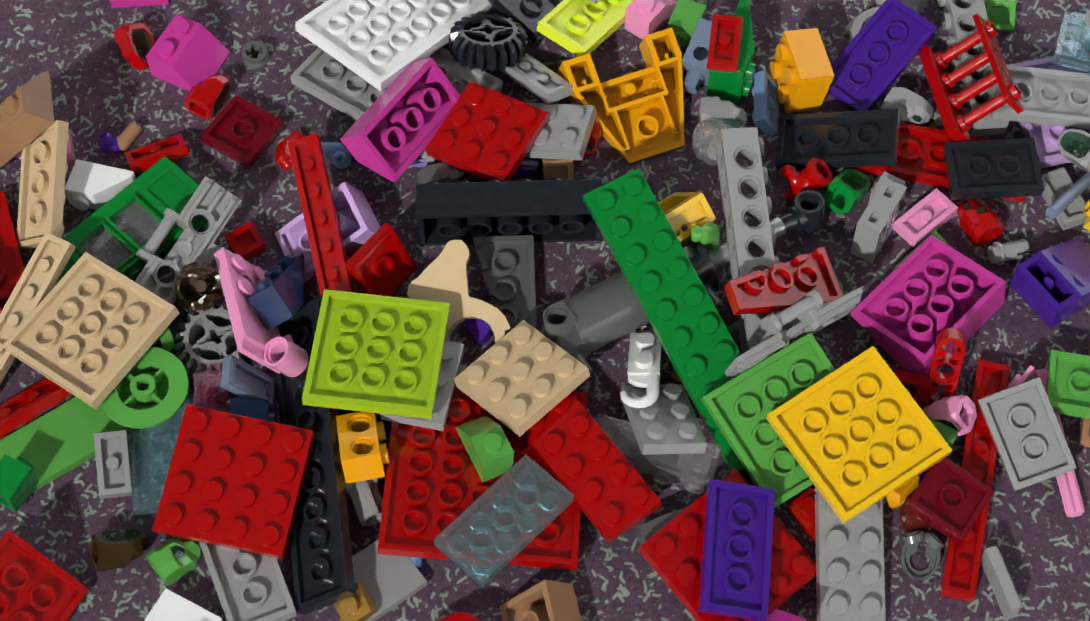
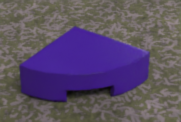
(479, 330)

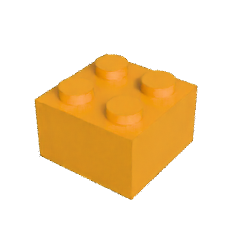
(801, 70)

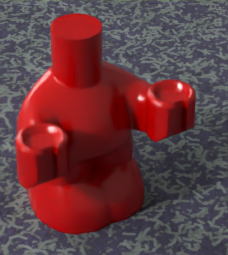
(814, 176)

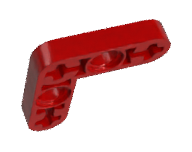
(927, 385)

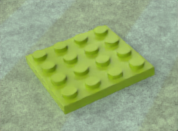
(377, 354)

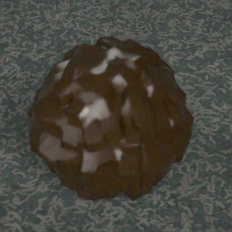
(198, 286)

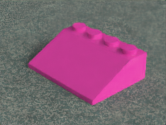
(925, 295)

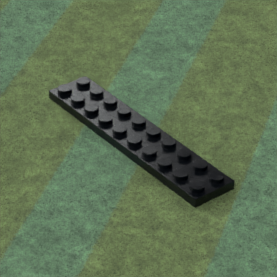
(320, 523)

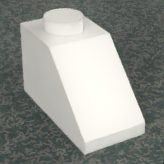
(95, 184)

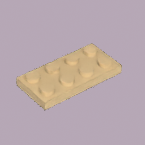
(43, 186)

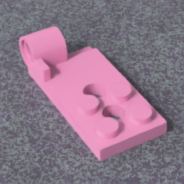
(250, 332)

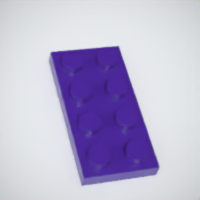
(879, 55)
(737, 550)

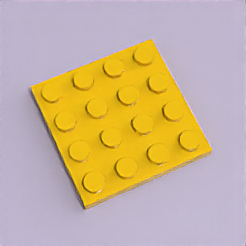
(858, 434)

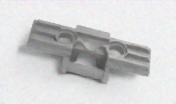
(209, 201)
(803, 317)

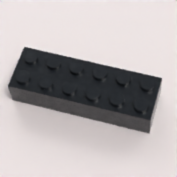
(542, 208)

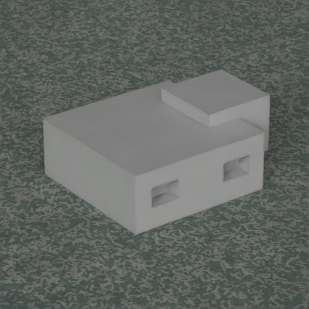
(878, 217)

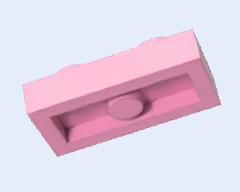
(925, 217)

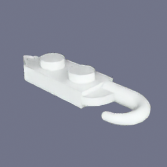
(644, 366)

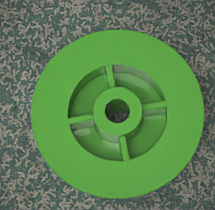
(149, 391)

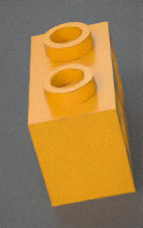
(361, 446)

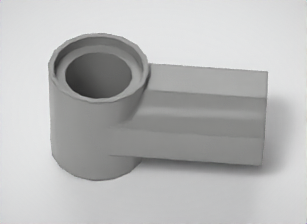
(366, 501)

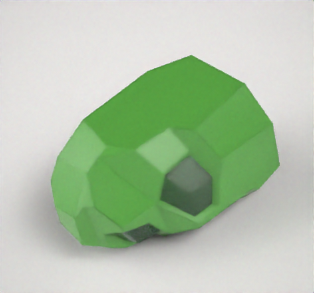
(174, 558)

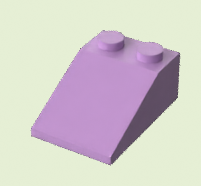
(355, 221)

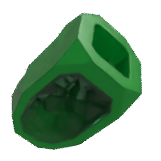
(846, 191)

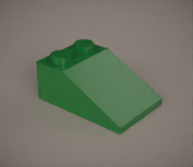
(736, 85)

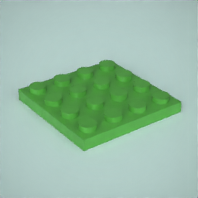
(746, 400)

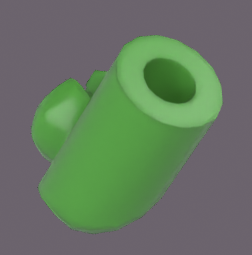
(707, 235)

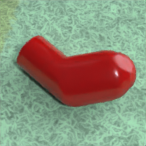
(282, 152)

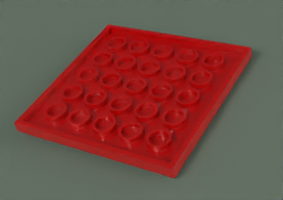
(435, 481)

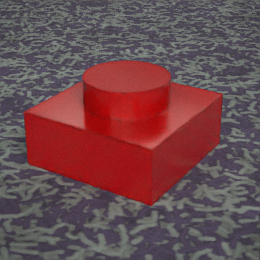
(245, 241)

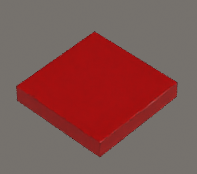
(381, 263)

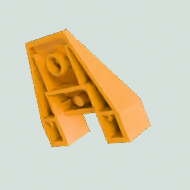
(639, 110)

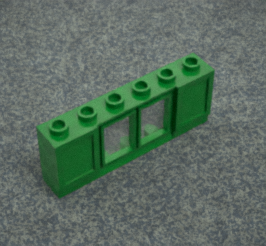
(131, 217)

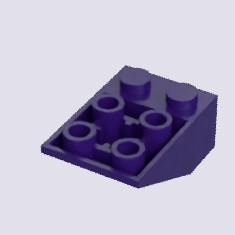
(1055, 281)

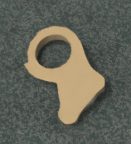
(448, 282)

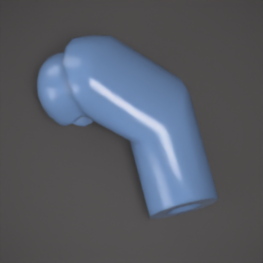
(337, 154)

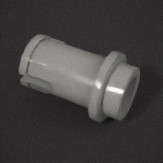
(999, 253)

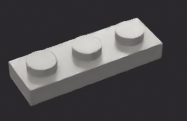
(539, 80)

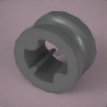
(247, 52)

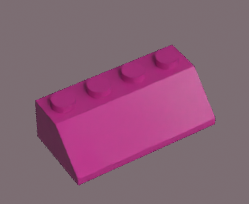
(402, 120)

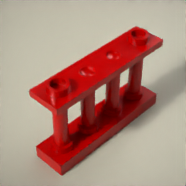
(942, 82)

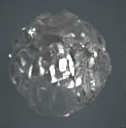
(703, 139)

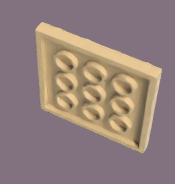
(90, 330)

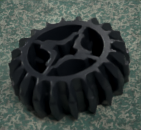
(487, 42)

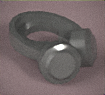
(933, 551)

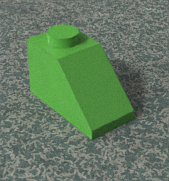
(487, 447)

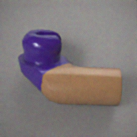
(121, 142)

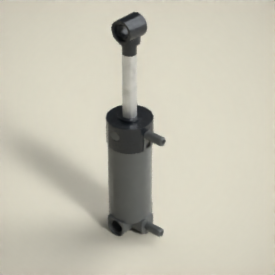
(612, 310)

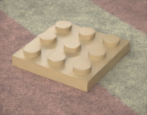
(521, 377)

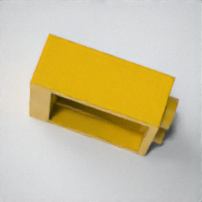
(686, 209)

